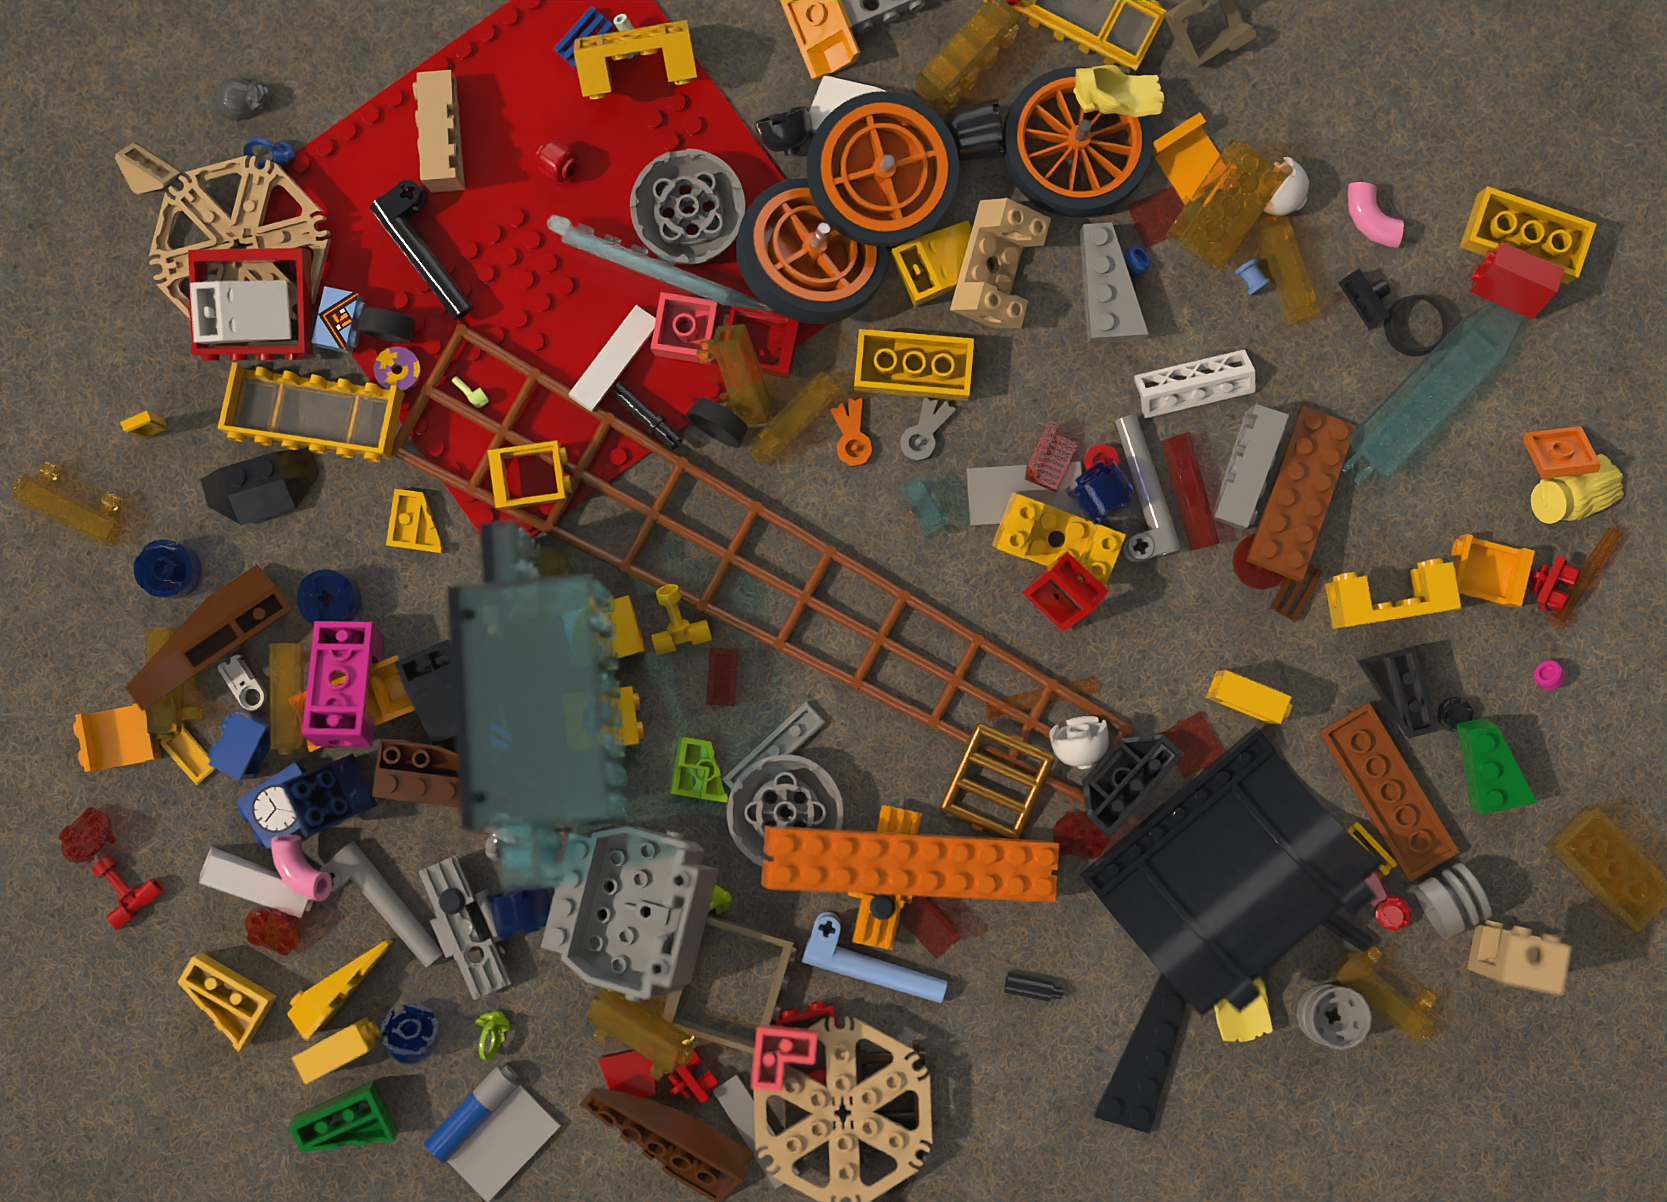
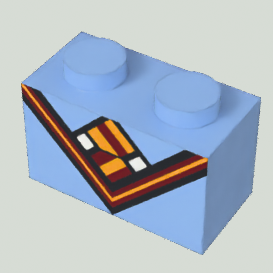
(338, 320)

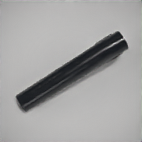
(393, 213)

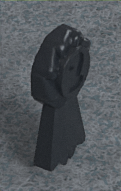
(1454, 711)

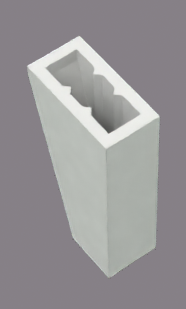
(251, 882)

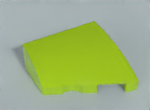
(697, 759)

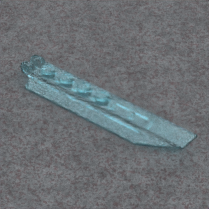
(660, 268)
(1433, 390)

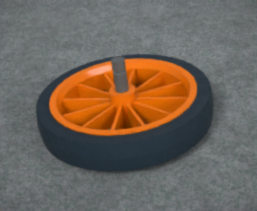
(1076, 144)

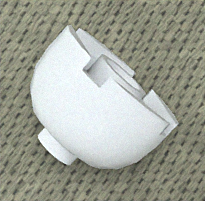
(1292, 192)
(1080, 741)

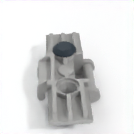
(456, 931)

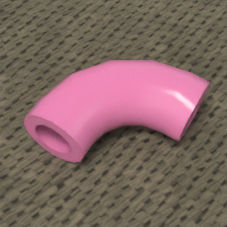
(1369, 218)
(296, 871)

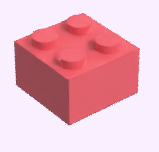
(682, 325)

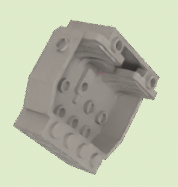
(627, 948)

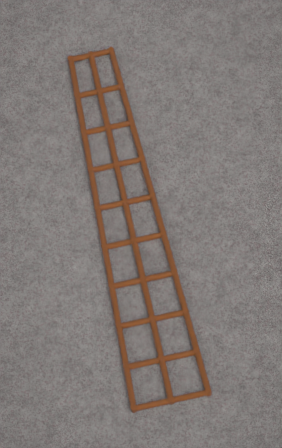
(731, 557)

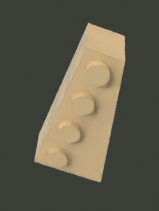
(439, 131)

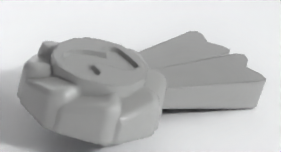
(918, 440)

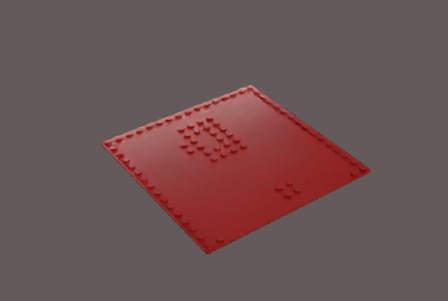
(493, 238)

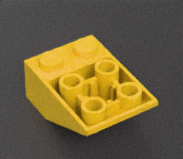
(932, 262)

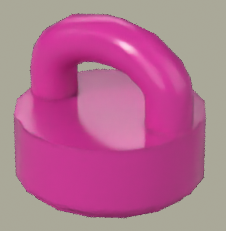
(1549, 675)

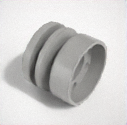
(1456, 899)
(1350, 1017)

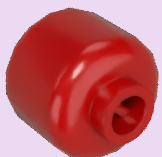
(557, 161)

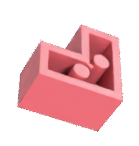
(775, 1047)

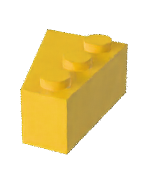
(227, 997)

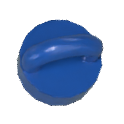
(1136, 261)

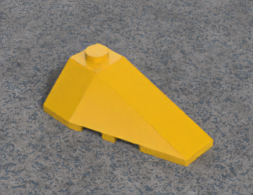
(320, 1003)

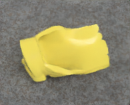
(1112, 91)
(1577, 495)
(1247, 1024)

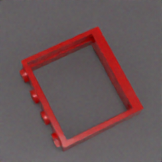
(198, 273)

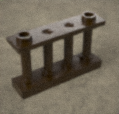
(862, 1059)

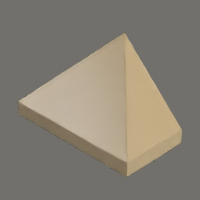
(144, 170)

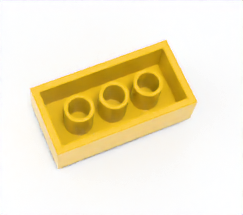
(1528, 227)
(914, 364)

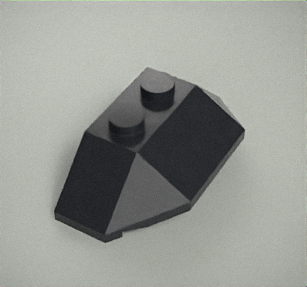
(261, 485)
(1126, 779)

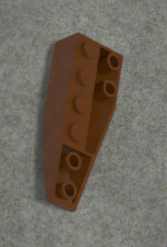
(209, 634)
(416, 773)

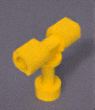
(679, 629)

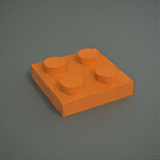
(1561, 452)

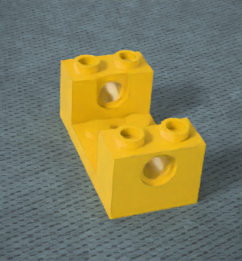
(593, 51)
(1026, 532)
(1433, 591)

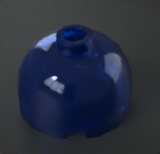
(410, 1033)

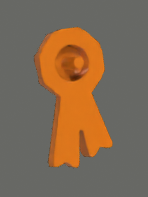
(853, 447)

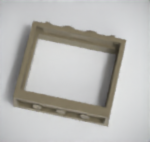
(772, 1008)

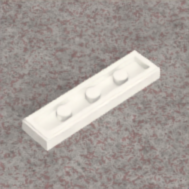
(613, 359)

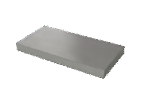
(992, 487)

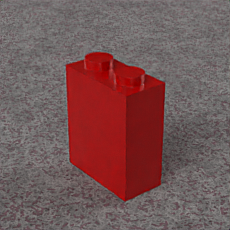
(1516, 280)

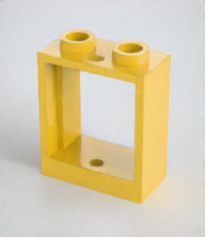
(499, 476)
(1249, 697)
(337, 1049)

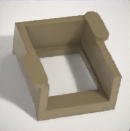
(1232, 37)

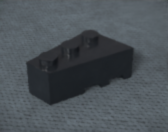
(1402, 689)

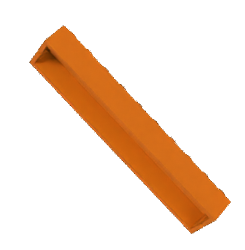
(909, 864)

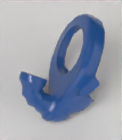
(281, 155)

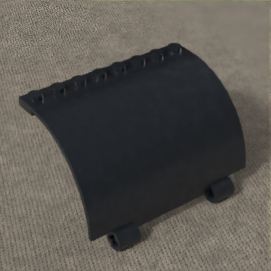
(1231, 875)

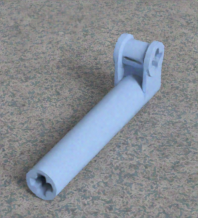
(823, 953)

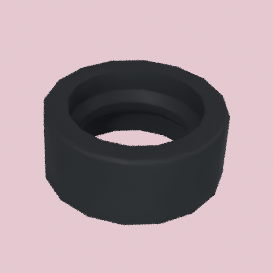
(386, 325)

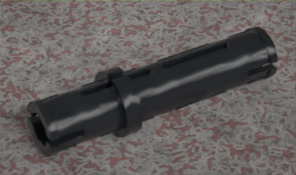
(655, 423)

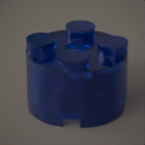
(1100, 491)
(157, 557)
(318, 586)
(519, 911)

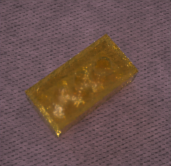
(967, 54)
(1226, 204)
(1610, 868)

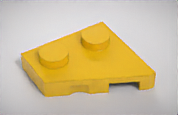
(412, 523)

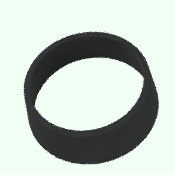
(1394, 340)
(717, 422)

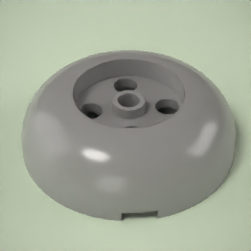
(659, 189)
(786, 775)

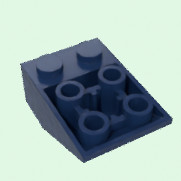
(329, 795)

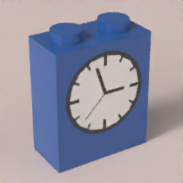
(269, 809)

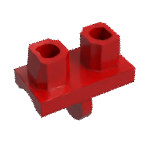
(1549, 595)
(700, 1087)

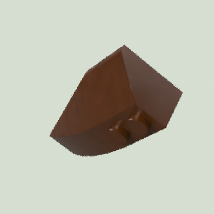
(684, 1145)

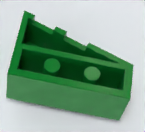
(1490, 769)
(345, 1120)

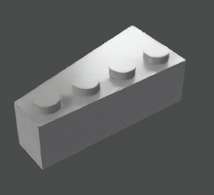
(1108, 290)
(1249, 466)

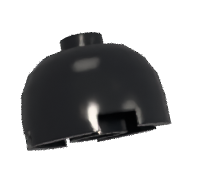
(785, 130)

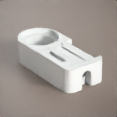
(241, 680)

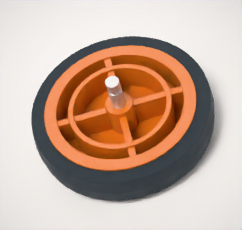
(882, 168)
(801, 261)

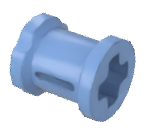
(1252, 276)

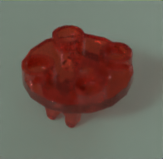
(1248, 572)
(86, 836)
(1079, 836)
(272, 929)

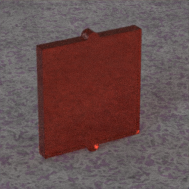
(1155, 215)
(1195, 741)

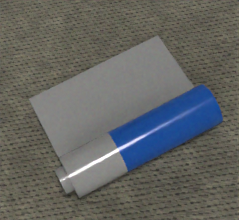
(493, 1132)

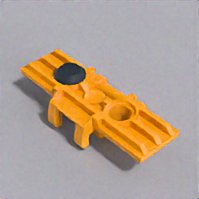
(881, 912)

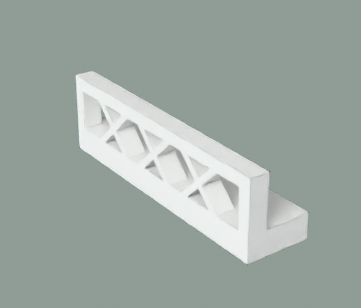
(1197, 387)

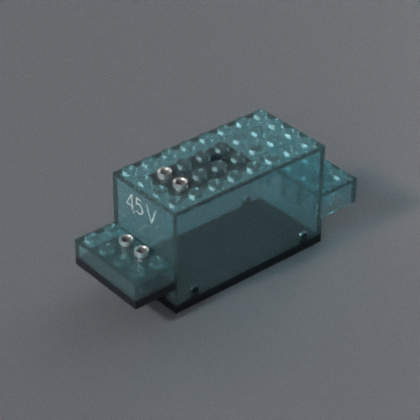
(534, 706)

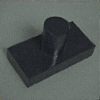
(1366, 297)

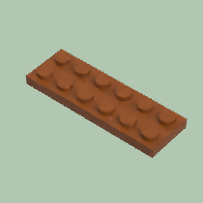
(1301, 494)
(1388, 792)

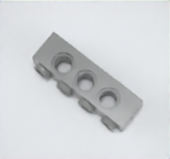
(888, 10)

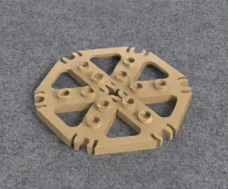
(245, 222)
(867, 1123)

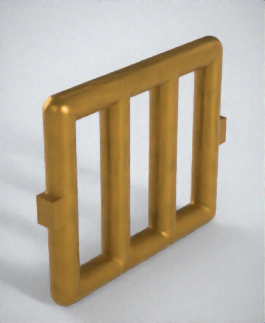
(1022, 808)

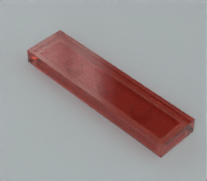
(1190, 491)

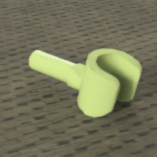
(477, 397)

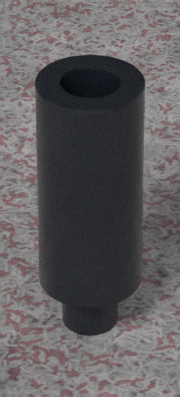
(1031, 987)

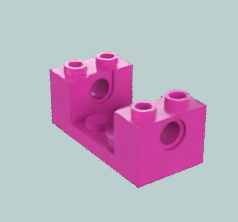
(338, 713)

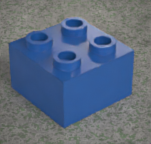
(241, 745)

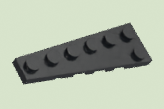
(1142, 1069)

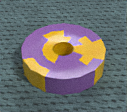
(397, 357)

